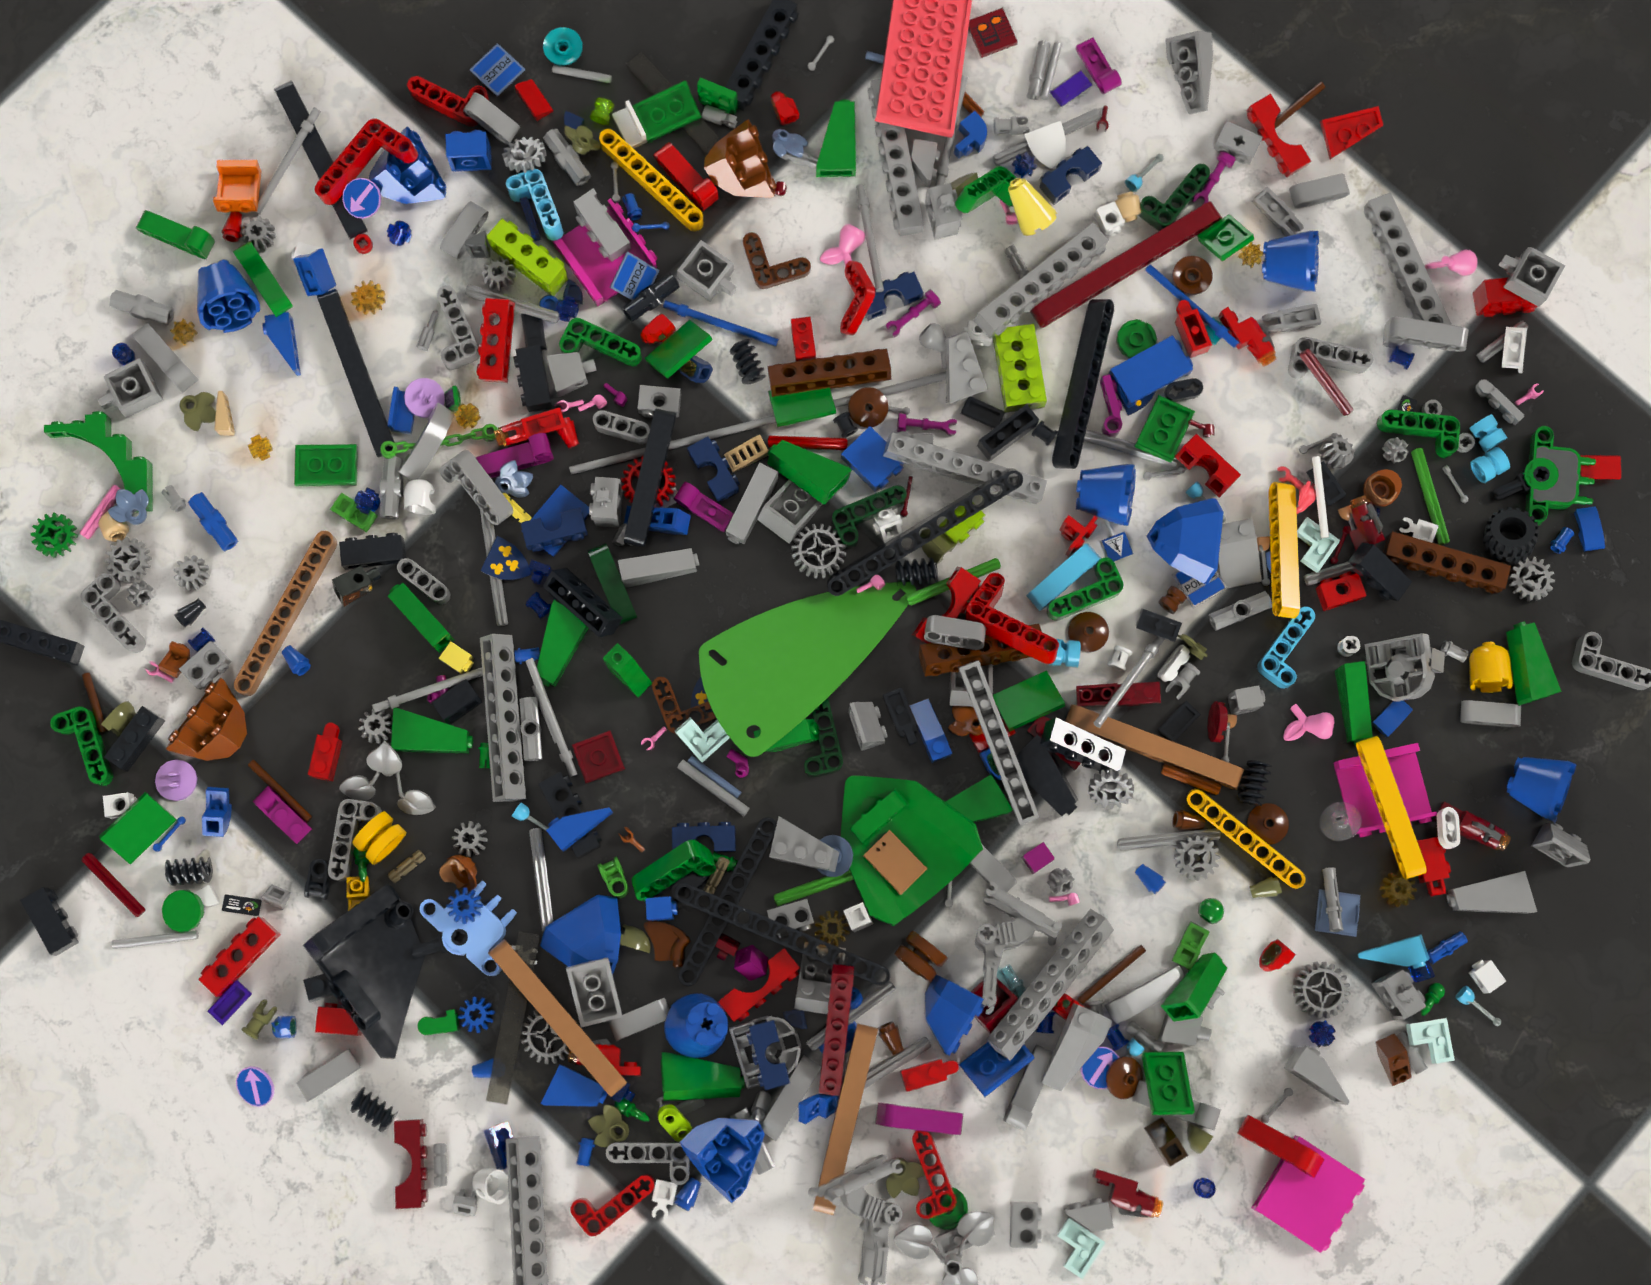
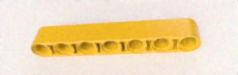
(648, 171)
(1284, 550)
(1391, 807)
(1251, 847)

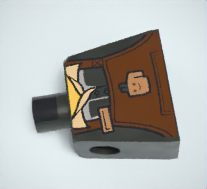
(349, 590)

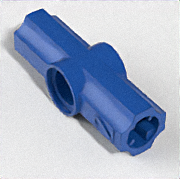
(213, 521)

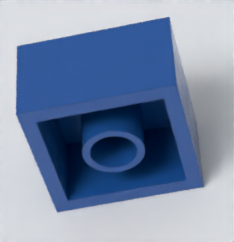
(468, 151)

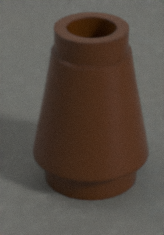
(1187, 821)
(890, 1035)

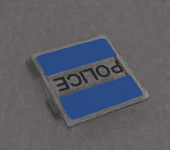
(1197, 592)

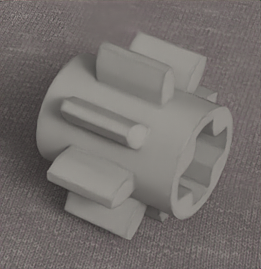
(1395, 450)
(140, 593)
(1060, 880)

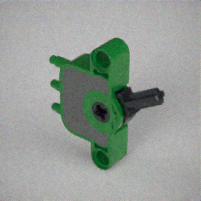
(1560, 477)

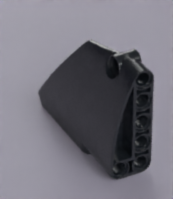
(372, 965)

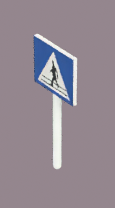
(1117, 545)

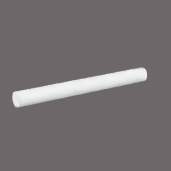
(1320, 497)

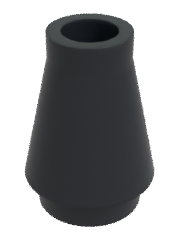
(190, 612)

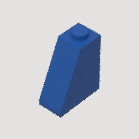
(573, 1089)

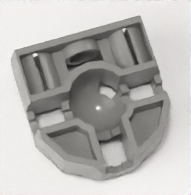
(1380, 656)
(789, 1056)

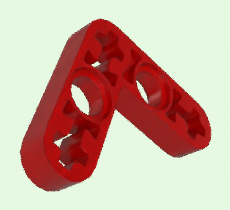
(864, 295)

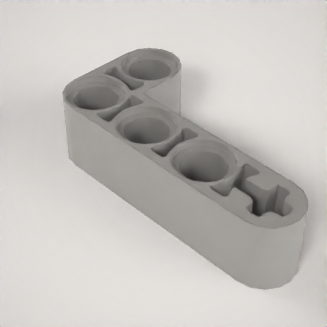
(456, 325)
(1424, 333)
(164, 357)
(1332, 358)
(478, 485)
(115, 617)
(1614, 666)
(339, 839)
(1145, 995)
(1028, 1089)
(790, 1097)
(1203, 1116)
(648, 1157)

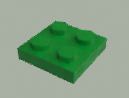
(717, 96)
(1225, 237)

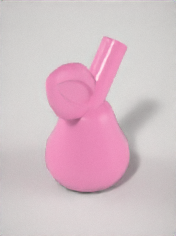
(849, 240)
(1462, 263)
(1319, 725)

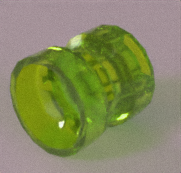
(602, 109)

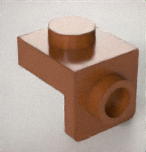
(174, 659)

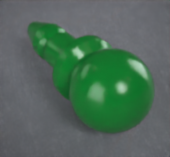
(362, 862)
(1433, 996)
(629, 1109)

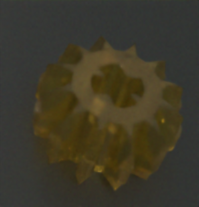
(368, 304)
(1401, 896)
(840, 926)

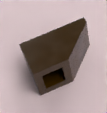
(1166, 1142)

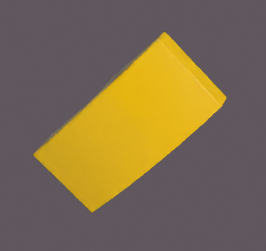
(357, 891)

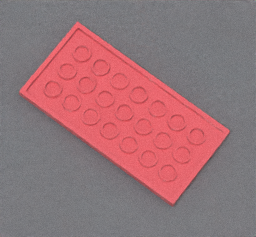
(924, 65)

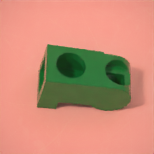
(441, 1025)

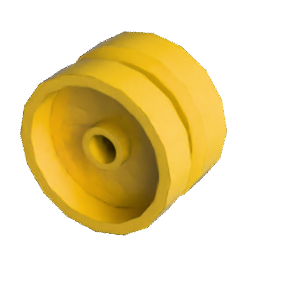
(379, 837)

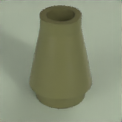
(1267, 888)

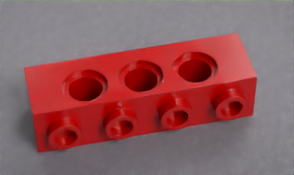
(500, 370)
(210, 974)

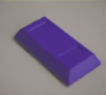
(1071, 88)
(229, 1002)

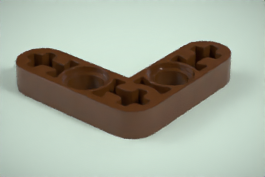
(771, 271)
(676, 713)

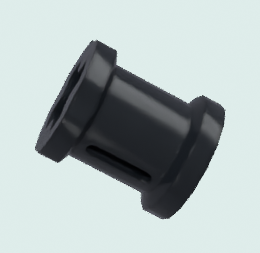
(845, 424)
(1044, 433)

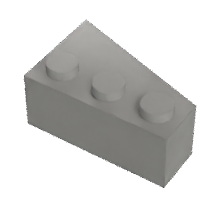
(601, 226)
(962, 369)
(800, 848)

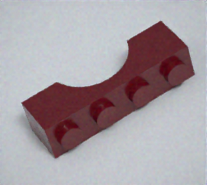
(411, 1136)

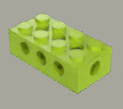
(527, 257)
(1028, 358)

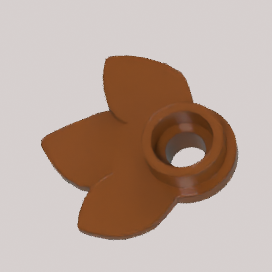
(965, 718)

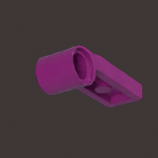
(1097, 66)
(1113, 406)
(703, 507)
(282, 815)

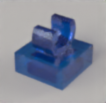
(539, 570)
(624, 1092)

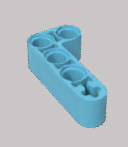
(534, 186)
(1062, 577)
(1288, 644)

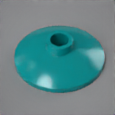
(561, 38)

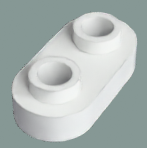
(1173, 663)
(1448, 828)

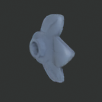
(788, 143)
(516, 480)
(129, 503)

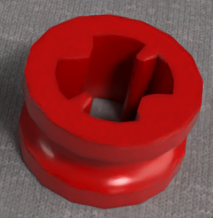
(359, 238)

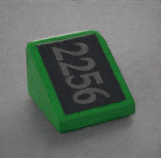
(452, 398)

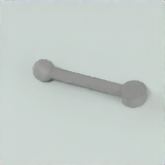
(811, 66)
(616, 198)
(906, 410)
(1303, 449)
(1147, 475)
(1464, 499)
(949, 903)
(1287, 1092)

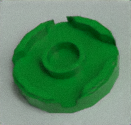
(1135, 337)
(182, 910)
(949, 1219)

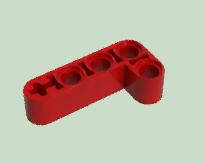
(444, 100)
(699, 190)
(1281, 1145)
(930, 1172)
(617, 1202)

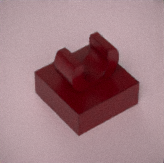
(726, 945)

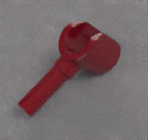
(1103, 119)
(781, 188)
(1208, 429)

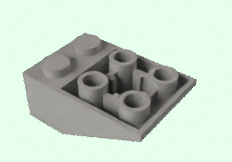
(815, 981)

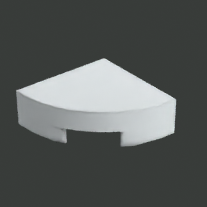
(208, 896)

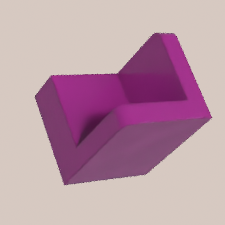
(1038, 858)
(751, 962)

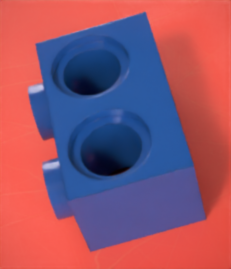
(661, 908)

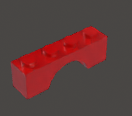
(1289, 157)
(962, 587)
(738, 1003)

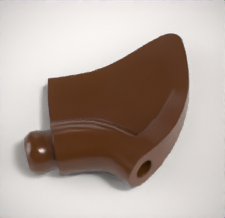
(668, 942)

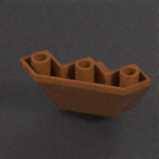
(740, 164)
(212, 727)

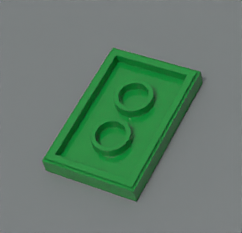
(667, 111)
(678, 349)
(802, 406)
(1164, 429)
(326, 465)
(1028, 700)
(137, 828)
(1167, 1083)

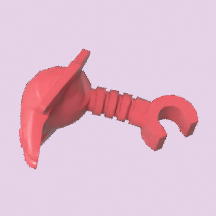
(1306, 492)

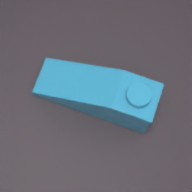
(1402, 952)

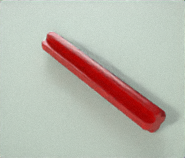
(811, 442)

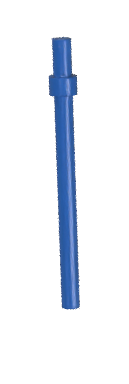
(684, 310)
(1220, 331)

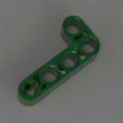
(1179, 196)
(870, 510)
(611, 582)
(826, 752)

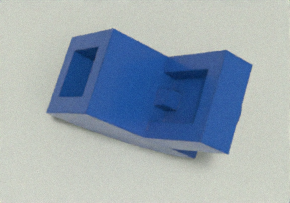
(975, 135)
(218, 812)

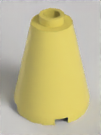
(1030, 207)

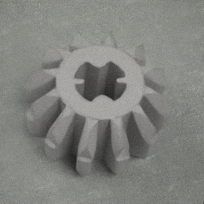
(262, 226)
(501, 280)
(1336, 451)
(188, 566)
(376, 718)
(473, 831)

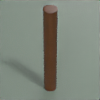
(94, 701)

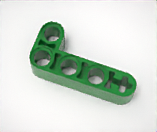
(984, 188)
(193, 241)
(263, 279)
(602, 345)
(1419, 429)
(1083, 594)
(87, 748)
(671, 867)

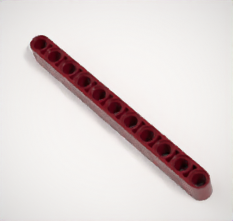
(1125, 264)

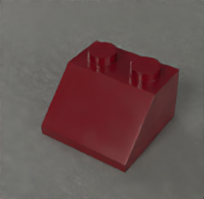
(1004, 1003)

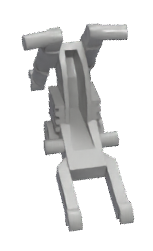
(1008, 935)
(874, 1211)

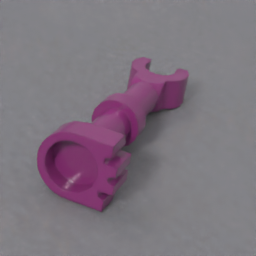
(1224, 160)
(931, 298)
(925, 424)

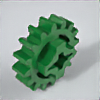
(46, 531)

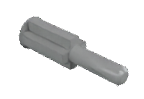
(427, 333)

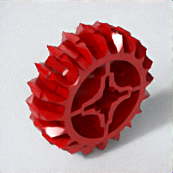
(635, 470)

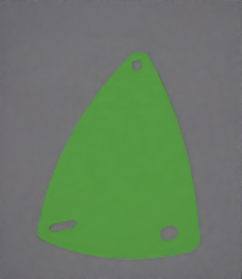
(793, 660)

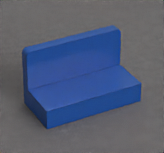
(315, 272)
(400, 417)

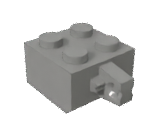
(942, 211)
(707, 272)
(1531, 275)
(130, 389)
(606, 502)
(1399, 994)

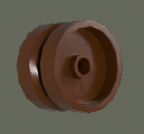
(918, 959)

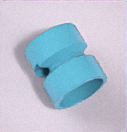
(1488, 433)
(1490, 465)
(1068, 653)

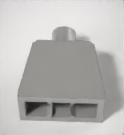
(569, 371)
(1184, 1031)

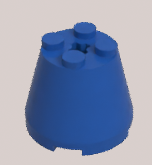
(1293, 261)
(224, 298)
(1107, 492)
(1541, 784)
(684, 1025)

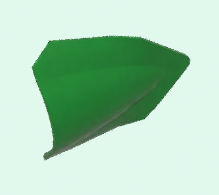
(922, 822)

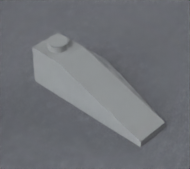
(1192, 63)
(1077, 1042)

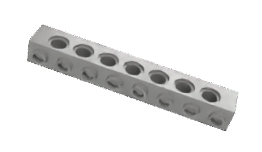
(904, 223)
(1090, 237)
(1411, 259)
(959, 466)
(502, 718)
(998, 742)
(1050, 984)
(526, 1211)

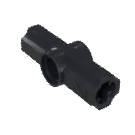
(650, 297)

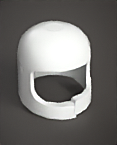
(417, 493)
(482, 1190)

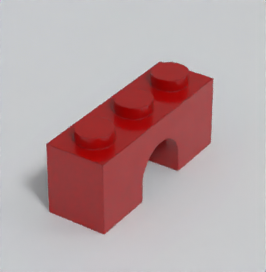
(1199, 453)

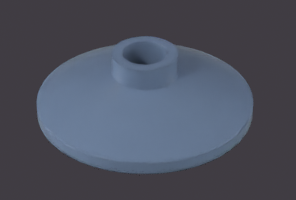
(845, 855)

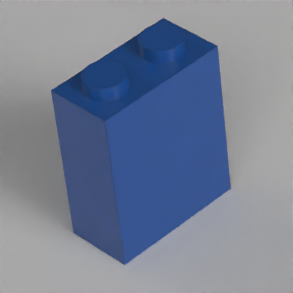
(867, 460)

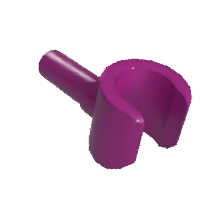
(620, 398)

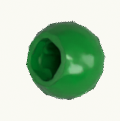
(1211, 910)

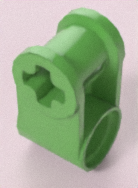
(612, 874)

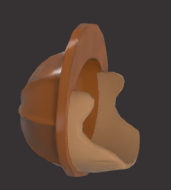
(1382, 487)
(459, 870)

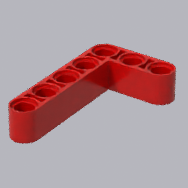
(361, 156)
(1005, 628)

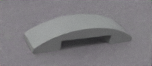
(428, 442)

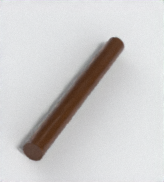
(1299, 103)
(280, 791)
(1111, 974)

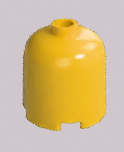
(1490, 668)

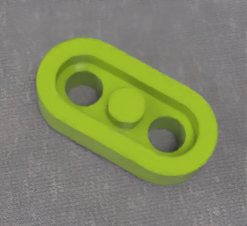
(674, 1125)

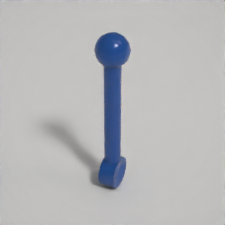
(636, 227)
(158, 846)

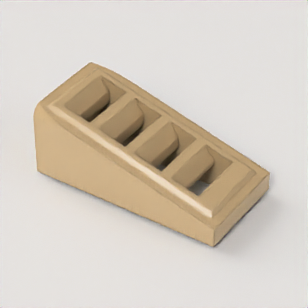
(223, 418)
(743, 447)

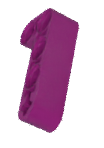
(526, 455)
(919, 1119)

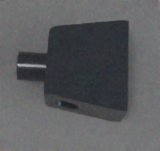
(317, 988)

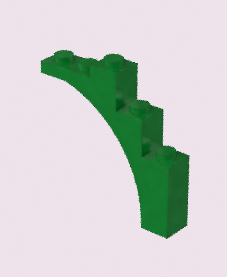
(135, 473)

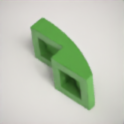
(346, 508)
(1190, 945)

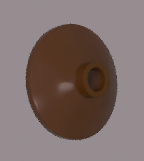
(1192, 266)
(857, 407)
(1093, 641)
(1257, 822)
(1118, 1075)

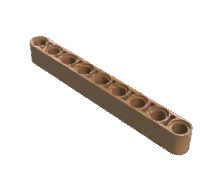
(285, 624)
(1157, 748)
(557, 1018)
(847, 1111)

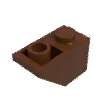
(1394, 1059)

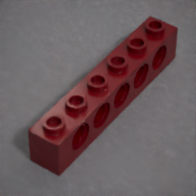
(836, 1029)

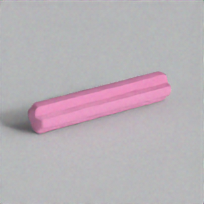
(106, 503)

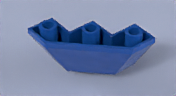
(408, 181)
(1190, 538)
(586, 933)
(950, 1012)
(725, 1153)

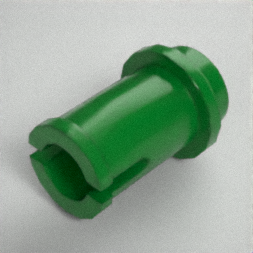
(484, 755)
(733, 862)

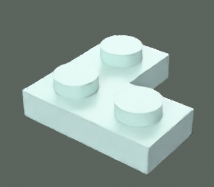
(1320, 547)
(701, 742)
(1436, 1035)
(1085, 1247)

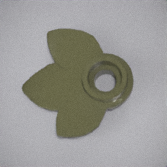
(582, 139)
(200, 412)
(1196, 648)
(605, 1126)
(906, 1180)

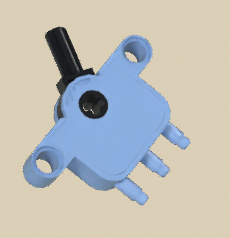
(480, 935)

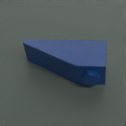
(282, 335)
(667, 520)
(931, 731)
(573, 827)

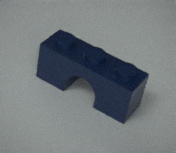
(1082, 163)
(905, 287)
(706, 454)
(572, 528)
(722, 835)
(761, 1037)

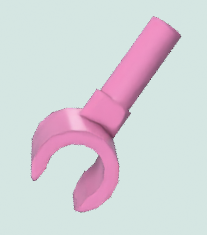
(1010, 217)
(1531, 394)
(597, 400)
(565, 406)
(875, 581)
(159, 673)
(654, 738)
(1072, 898)

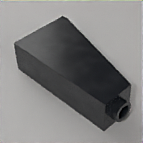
(1046, 776)

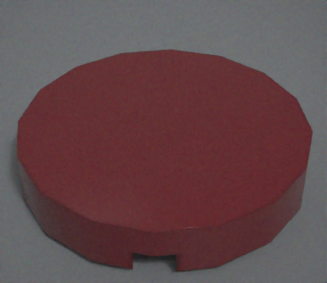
(1217, 721)

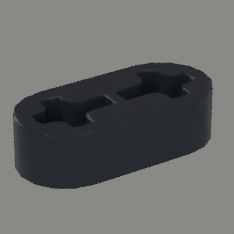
(1183, 385)

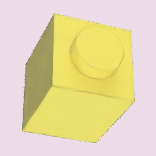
(457, 658)

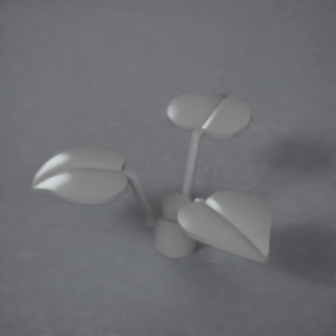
(387, 761)
(974, 1226)

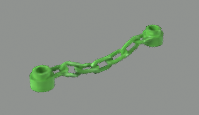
(488, 437)

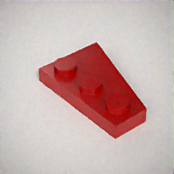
(1350, 128)

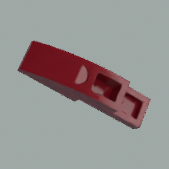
(1101, 694)

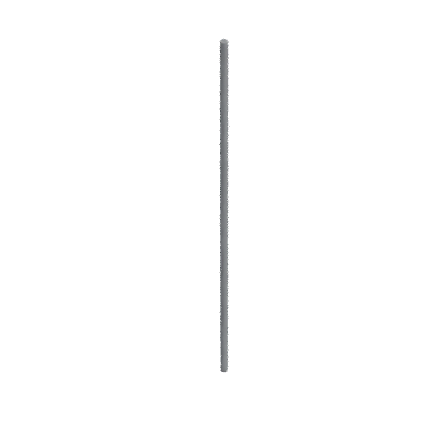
(745, 426)

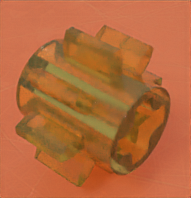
(1247, 258)
(179, 327)
(467, 415)
(260, 447)

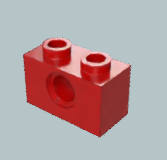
(803, 339)
(1331, 598)

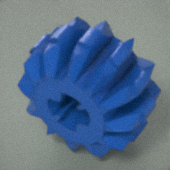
(463, 898)
(479, 1021)

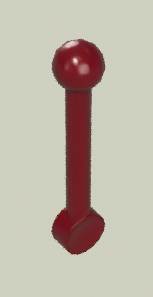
(904, 512)
(1334, 560)

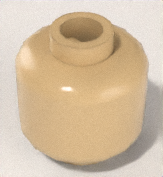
(1128, 206)
(112, 529)

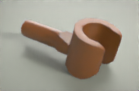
(629, 838)

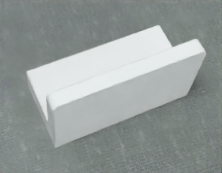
(630, 126)
(1514, 348)

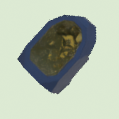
(697, 370)

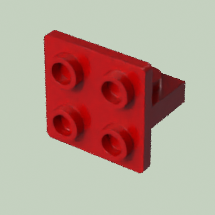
(1076, 532)

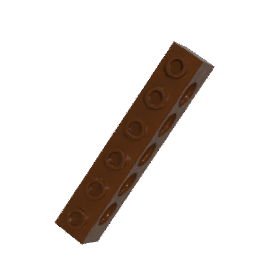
(830, 372)
(1496, 571)
(994, 653)

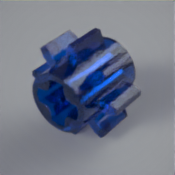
(1019, 163)
(399, 233)
(567, 308)
(367, 501)
(1322, 1033)

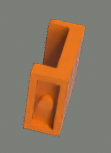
(237, 186)

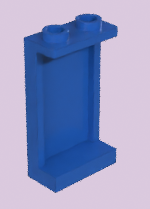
(1150, 370)

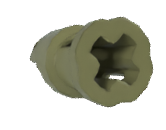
(259, 1020)

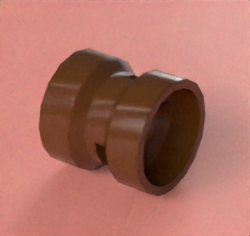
(1172, 599)

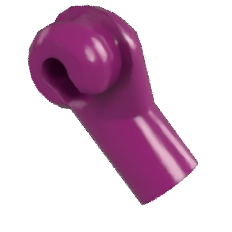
(433, 696)
(741, 763)

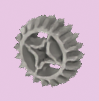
(827, 549)
(1322, 980)
(547, 1044)

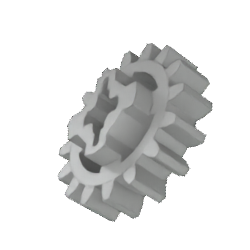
(524, 154)
(121, 553)
(1532, 587)
(1111, 788)
(1202, 851)

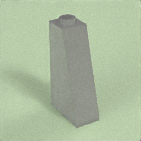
(751, 504)
(657, 567)
(1498, 895)

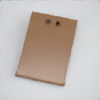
(895, 862)

